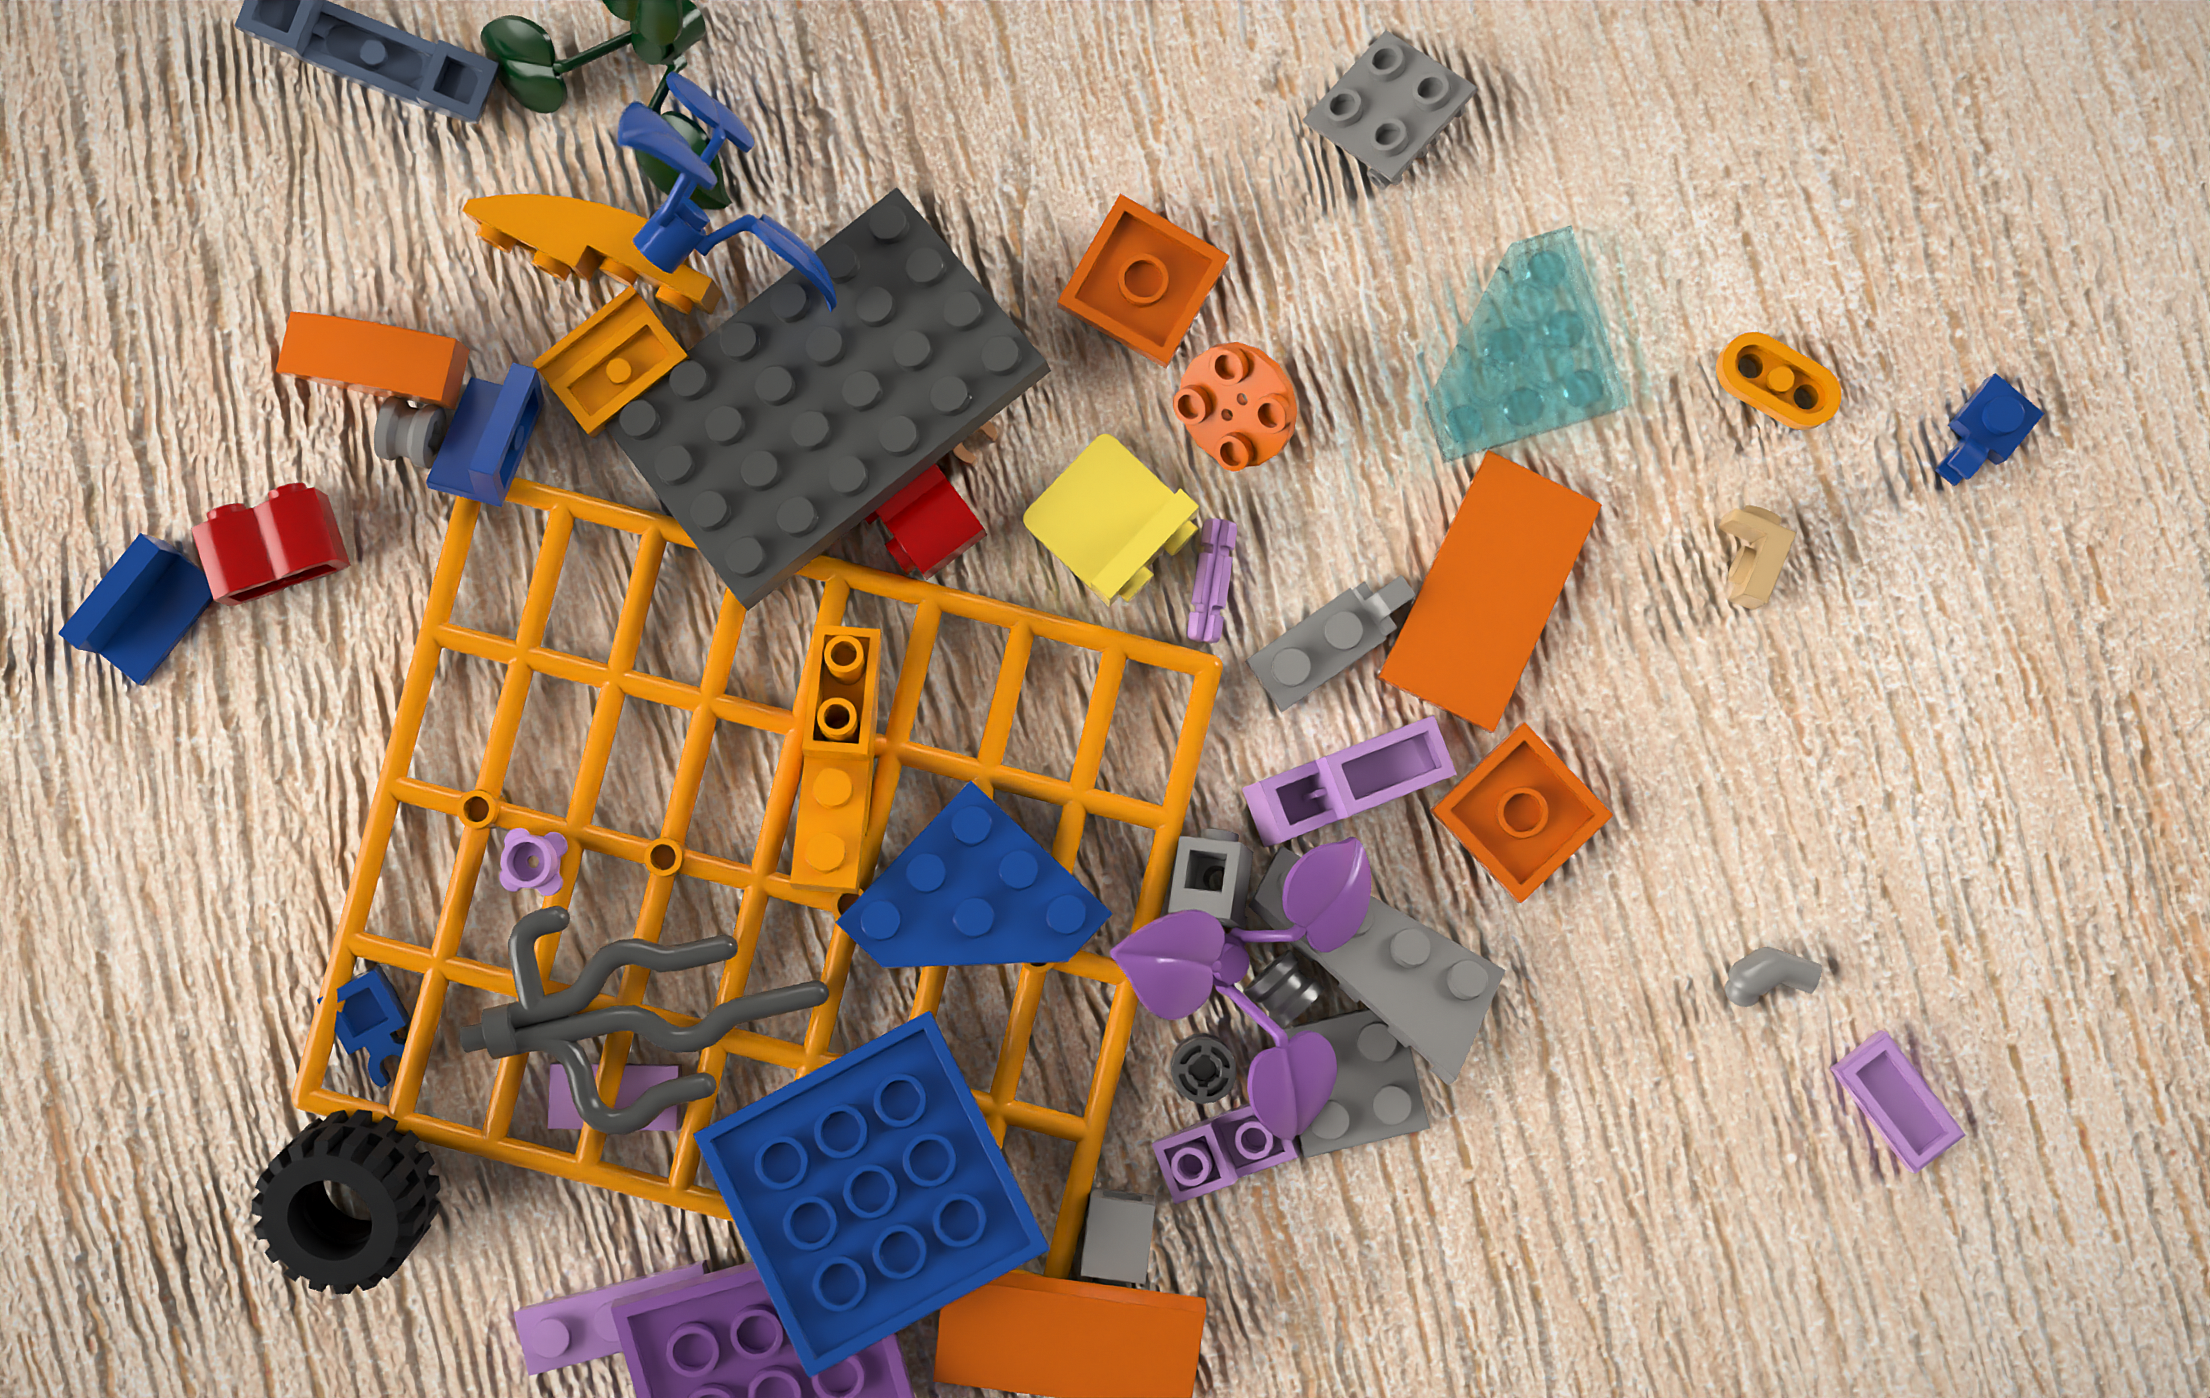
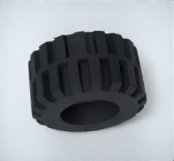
(319, 1238)

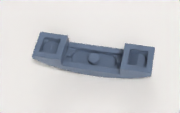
(374, 54)

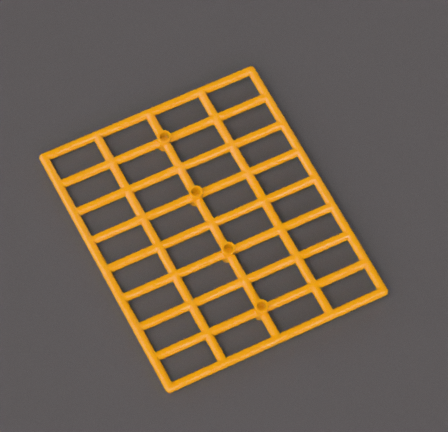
(670, 856)

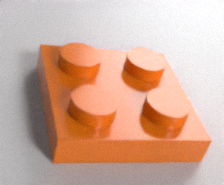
(1143, 281)
(1521, 812)

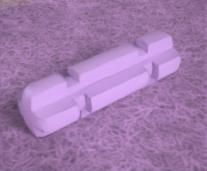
(1212, 580)

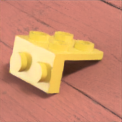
(1111, 519)

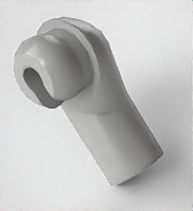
(1765, 970)

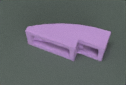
(1349, 781)

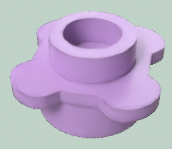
(515, 861)

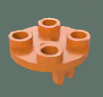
(1215, 384)

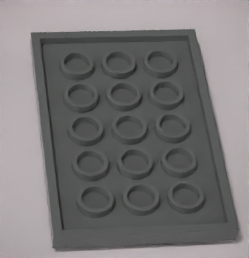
(817, 417)

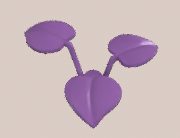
(1187, 952)

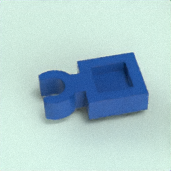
(371, 1020)

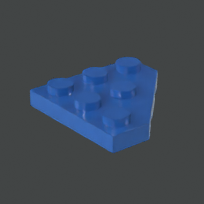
(973, 896)

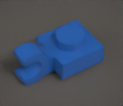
(1990, 428)

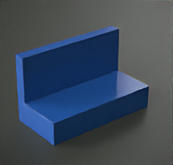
(488, 437)
(140, 608)

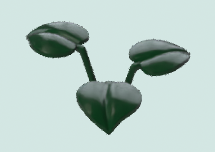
(658, 34)

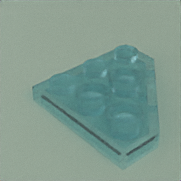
(1527, 355)

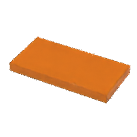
(1489, 591)
(1071, 1339)

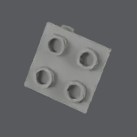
(1390, 107)

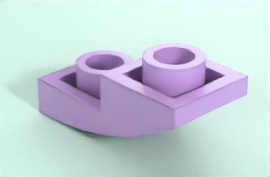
(1219, 1152)

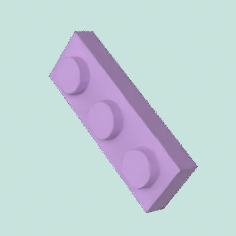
(582, 1323)

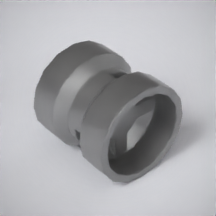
(1202, 1057)

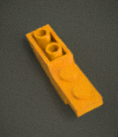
(577, 234)
(837, 759)

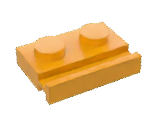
(610, 360)

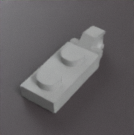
(1328, 641)

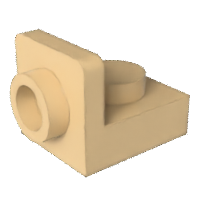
(1757, 567)

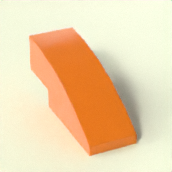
(373, 358)

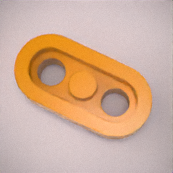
(1777, 377)

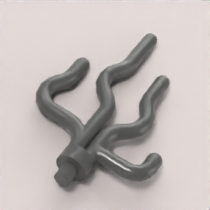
(542, 1022)

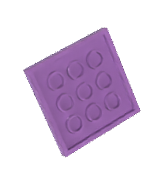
(727, 1341)

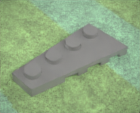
(1403, 971)

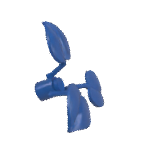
(680, 222)

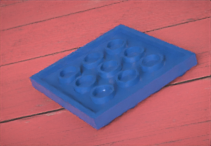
(870, 1193)

